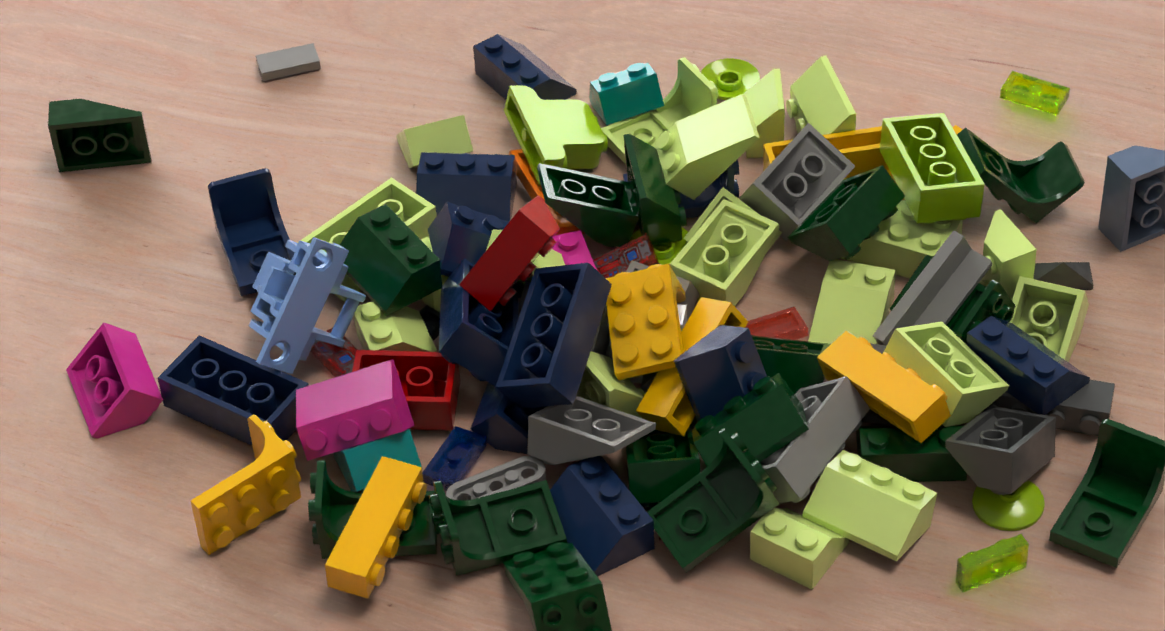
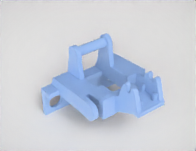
(294, 302)

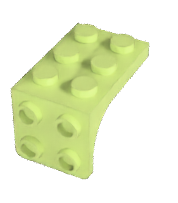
(688, 96)

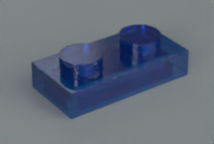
(454, 457)

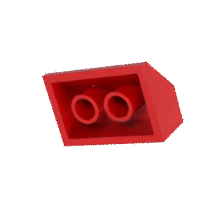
(512, 255)

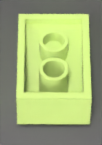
(705, 145)
(725, 252)
(852, 300)
(1050, 314)

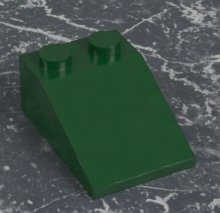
(96, 135)
(592, 203)
(660, 465)

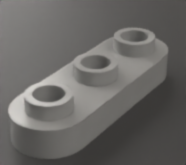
(504, 477)

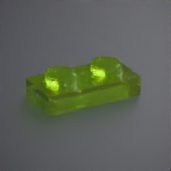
(1034, 93)
(991, 562)

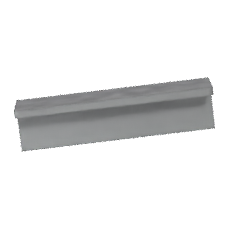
(938, 288)

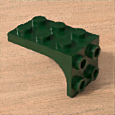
(1028, 185)
(976, 308)
(1113, 494)
(714, 504)
(334, 506)
(495, 526)
(559, 589)

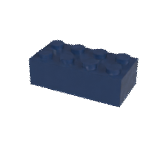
(471, 332)
(554, 336)
(227, 388)

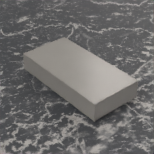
(288, 62)

